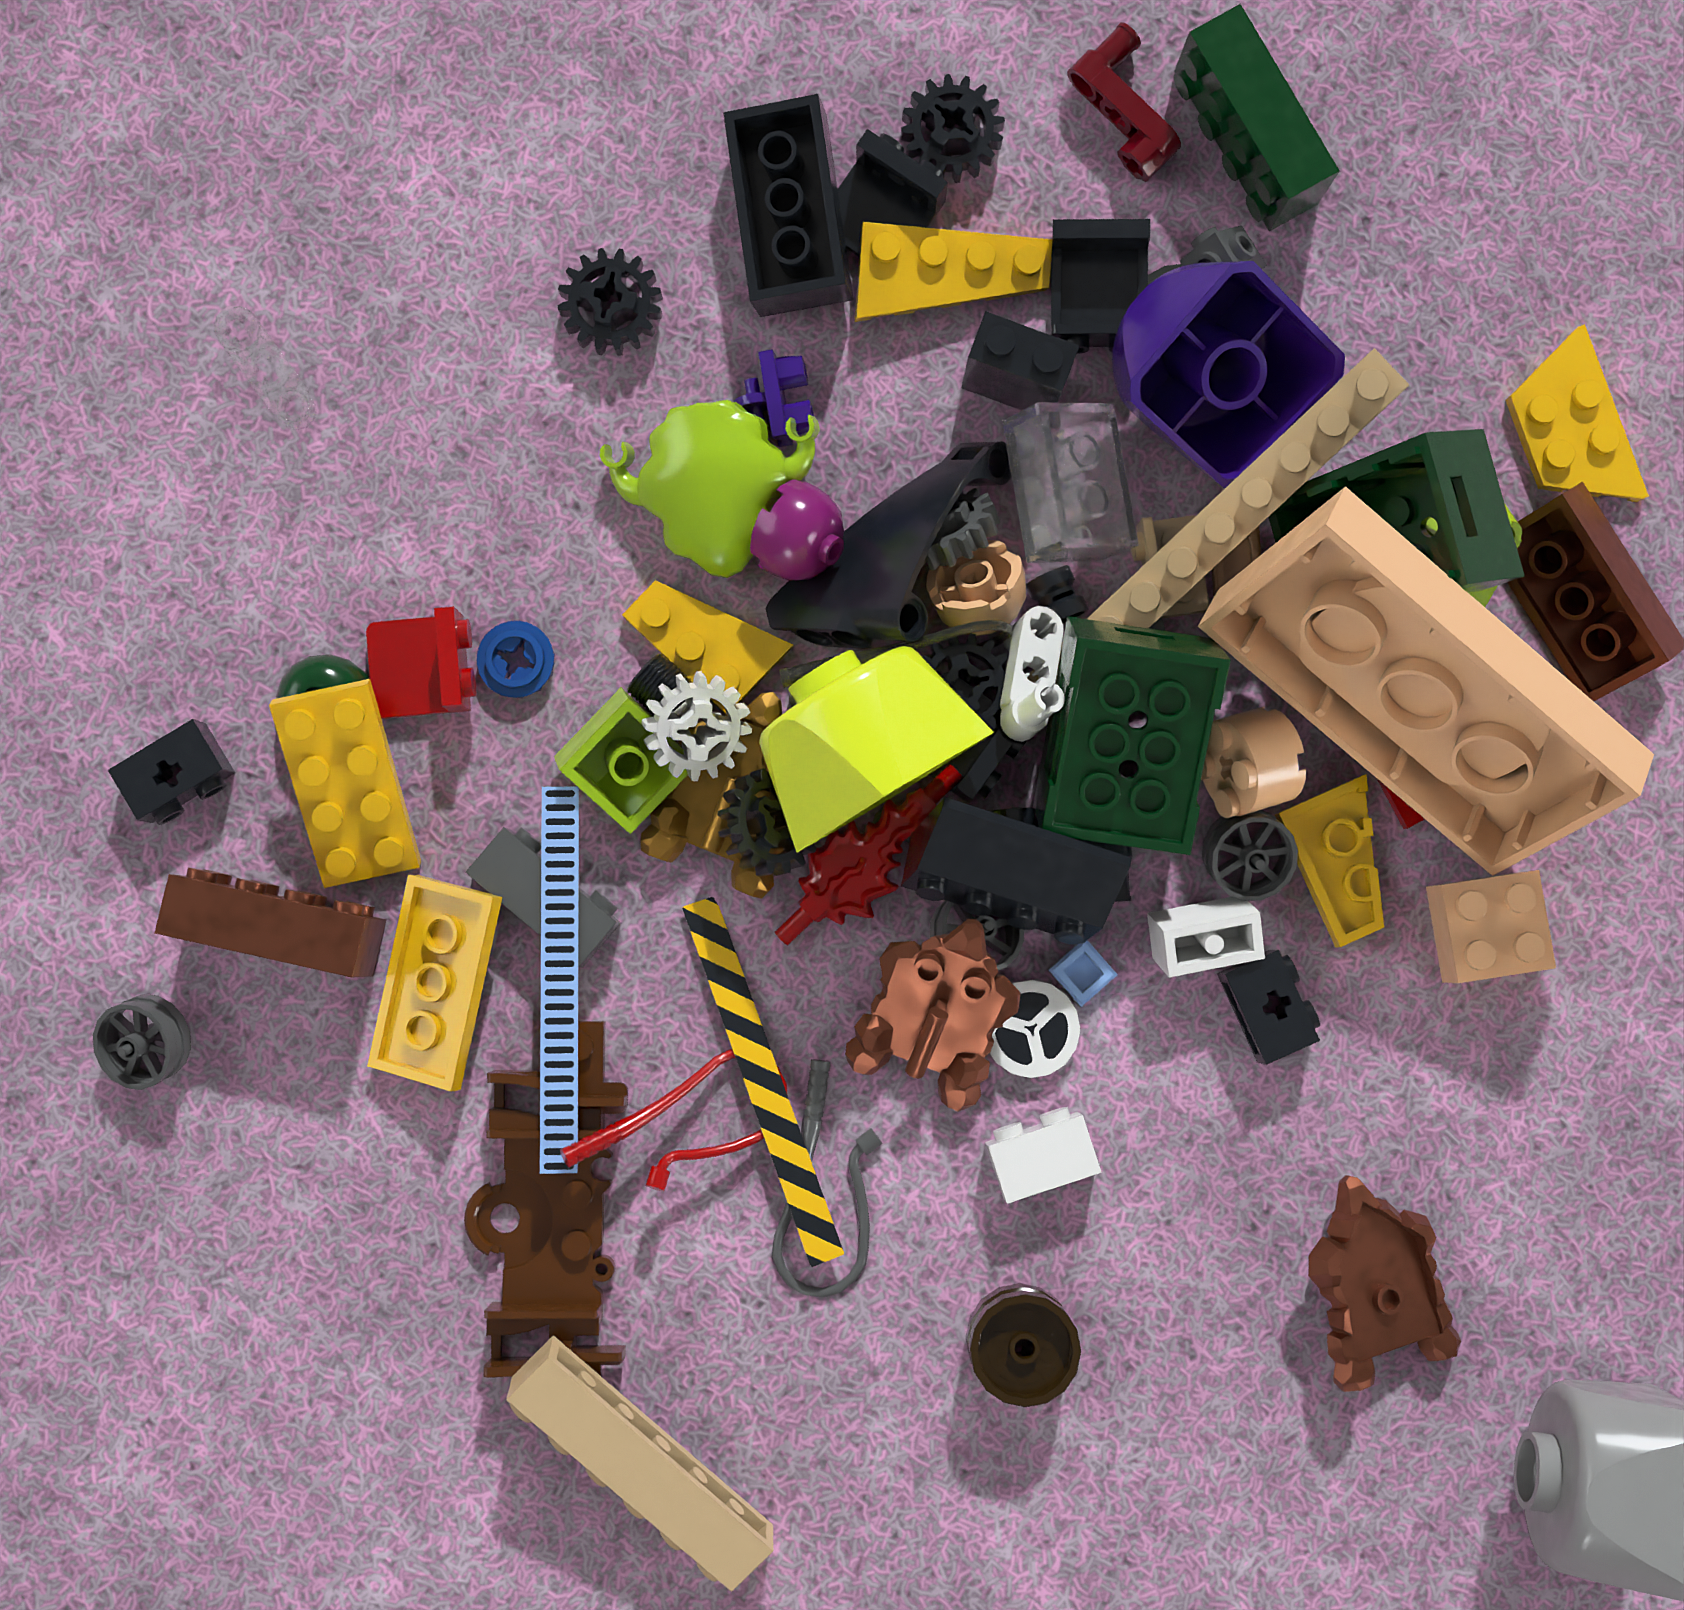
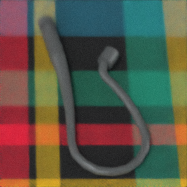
(865, 1144)

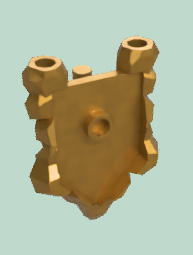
(693, 806)

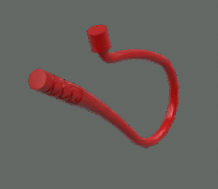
(627, 1126)

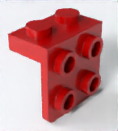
(421, 664)

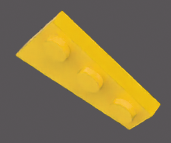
(705, 639)
(1338, 859)

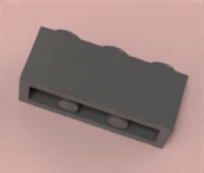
(513, 871)

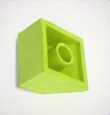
(615, 765)

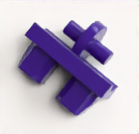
(777, 376)

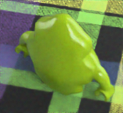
(711, 479)

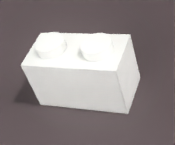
(1205, 936)
(1042, 1155)

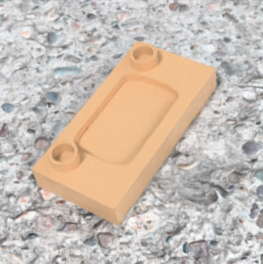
(1425, 686)

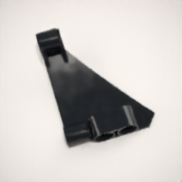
(883, 552)

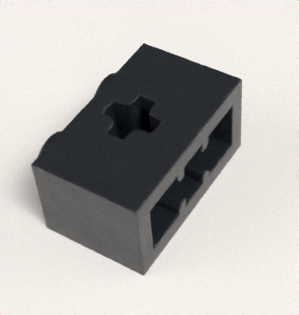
(145, 774)
(1267, 1034)

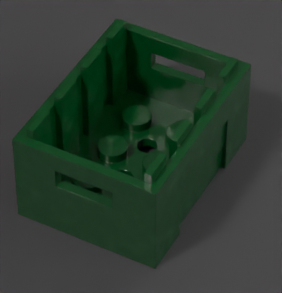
(1420, 479)
(1105, 678)

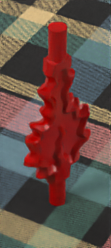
(855, 866)

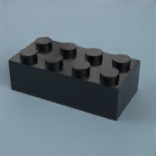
(788, 206)

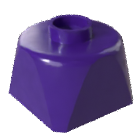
(1221, 363)

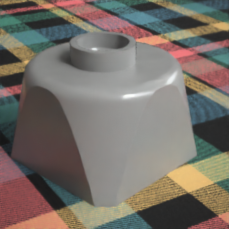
(1606, 1484)

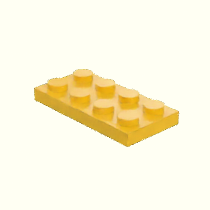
(346, 783)
(434, 982)

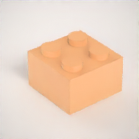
(1491, 927)

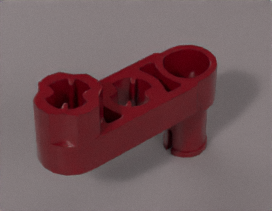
(1149, 135)

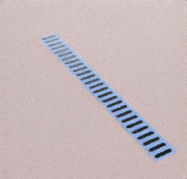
(559, 976)

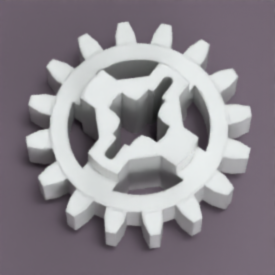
(696, 746)

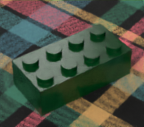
(1254, 119)

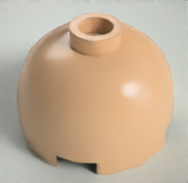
(979, 587)

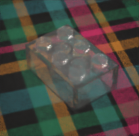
(1070, 482)

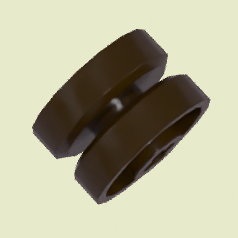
(1034, 1373)

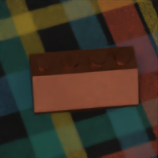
(1590, 596)

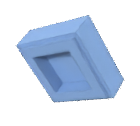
(1082, 972)

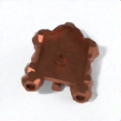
(937, 1012)
(1379, 1285)

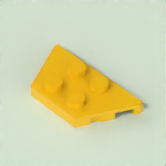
(1574, 426)

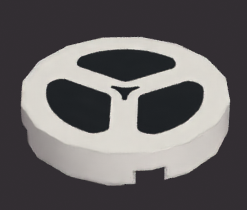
(1039, 1034)

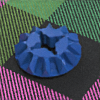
(507, 638)

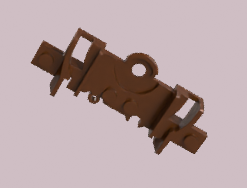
(561, 1221)

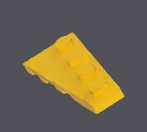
(932, 268)

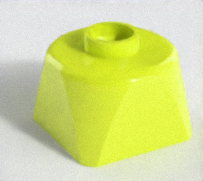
(862, 738)

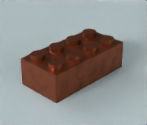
(271, 926)

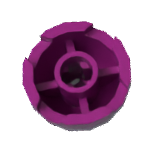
(798, 533)

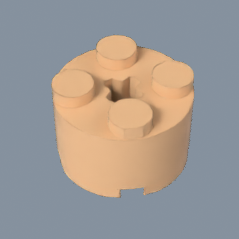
(1252, 762)

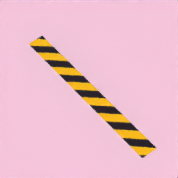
(763, 1082)

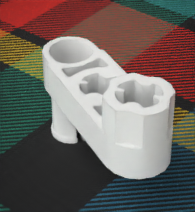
(1034, 644)

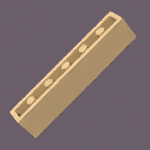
(640, 1464)

